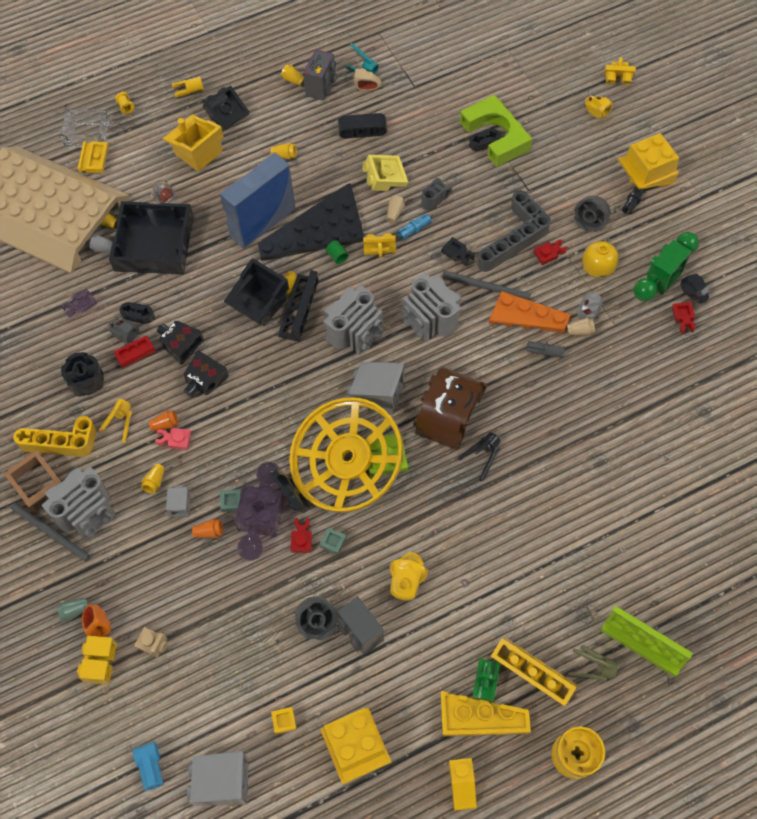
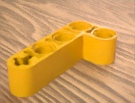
(30, 439)

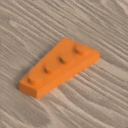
(518, 311)

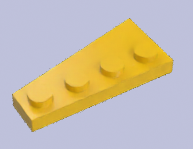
(479, 717)

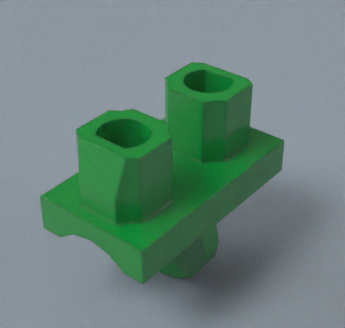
(486, 680)

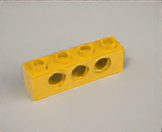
(534, 671)

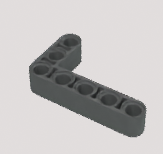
(535, 227)

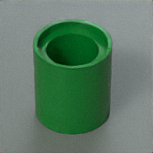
(337, 252)

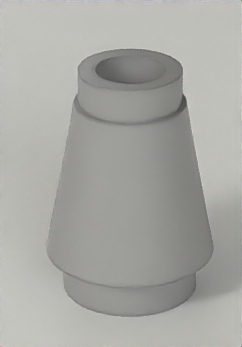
(100, 244)

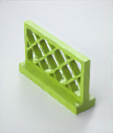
(646, 641)

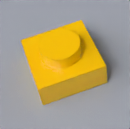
(283, 720)

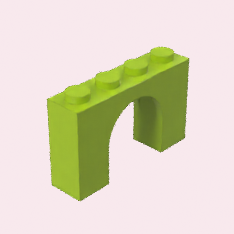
(494, 112)

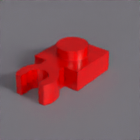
(548, 253)
(684, 314)
(301, 539)

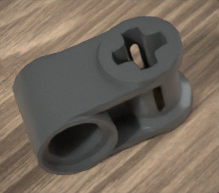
(434, 194)

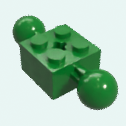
(666, 267)

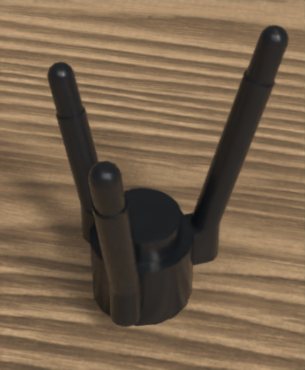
(487, 443)

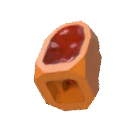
(95, 621)

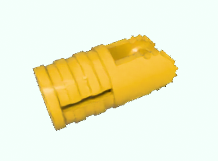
(192, 86)

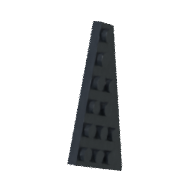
(327, 221)

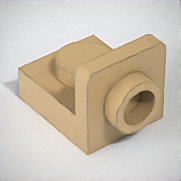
(151, 642)

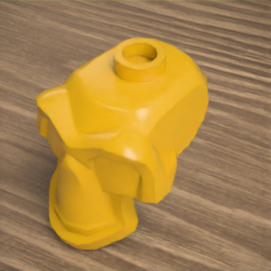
(407, 576)

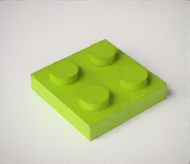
(392, 450)

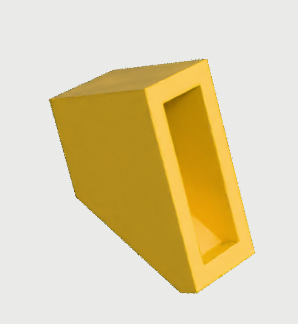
(462, 784)

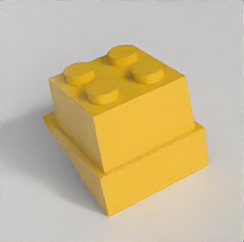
(196, 141)
(651, 163)
(355, 745)

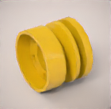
(585, 743)

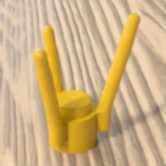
(120, 410)

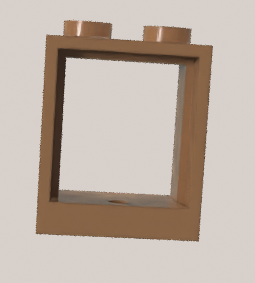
(24, 466)

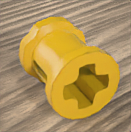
(126, 105)

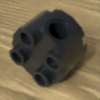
(82, 374)

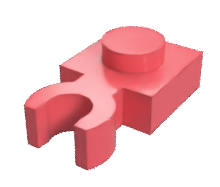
(176, 438)

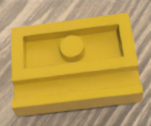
(93, 157)

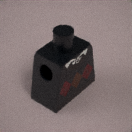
(179, 340)
(204, 375)

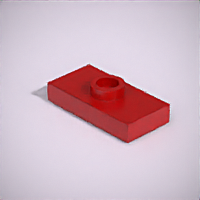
(134, 351)

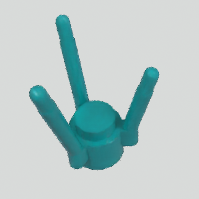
(368, 64)

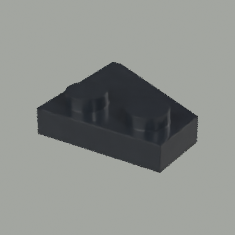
(289, 488)

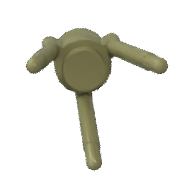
(606, 666)

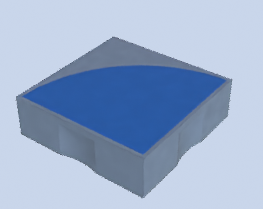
(258, 200)

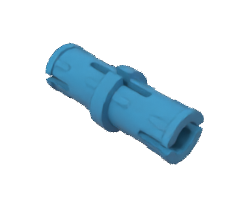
(414, 226)

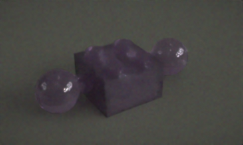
(263, 522)

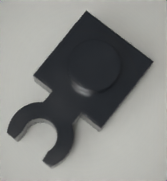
(455, 249)

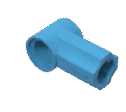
(147, 760)

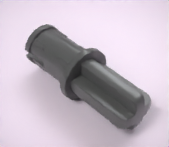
(545, 349)

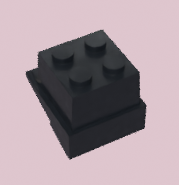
(258, 292)

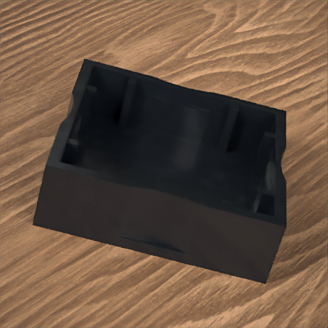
(152, 238)

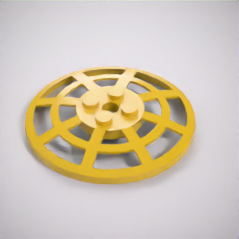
(339, 448)

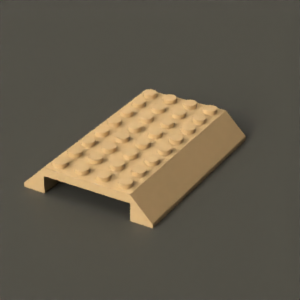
(50, 207)

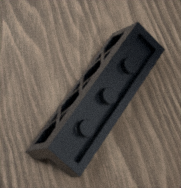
(302, 308)

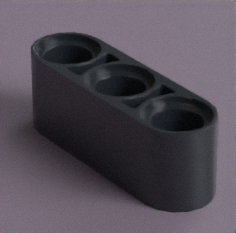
(362, 125)

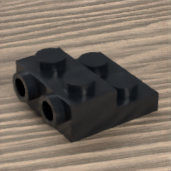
(225, 107)

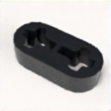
(483, 139)
(137, 312)

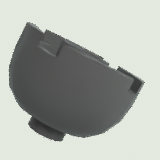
(592, 213)
(316, 618)

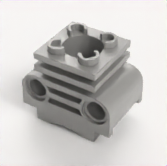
(431, 307)
(353, 320)
(79, 503)

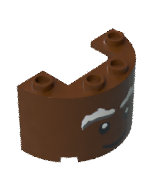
(448, 407)

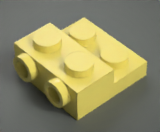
(384, 172)

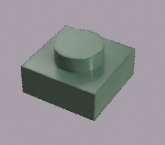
(229, 500)
(332, 541)

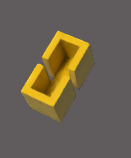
(95, 663)

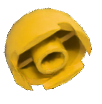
(600, 259)

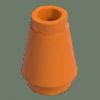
(164, 421)
(208, 529)

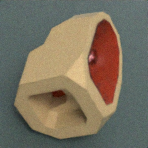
(366, 80)

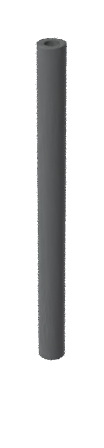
(486, 285)
(50, 531)

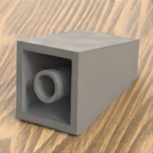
(378, 383)
(218, 779)

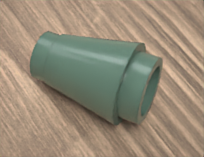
(71, 609)

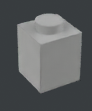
(178, 501)

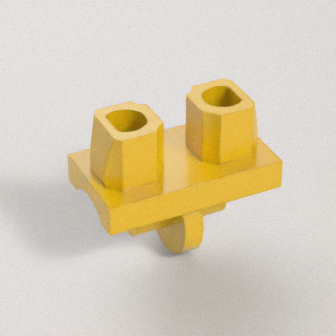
(619, 69)
(379, 245)

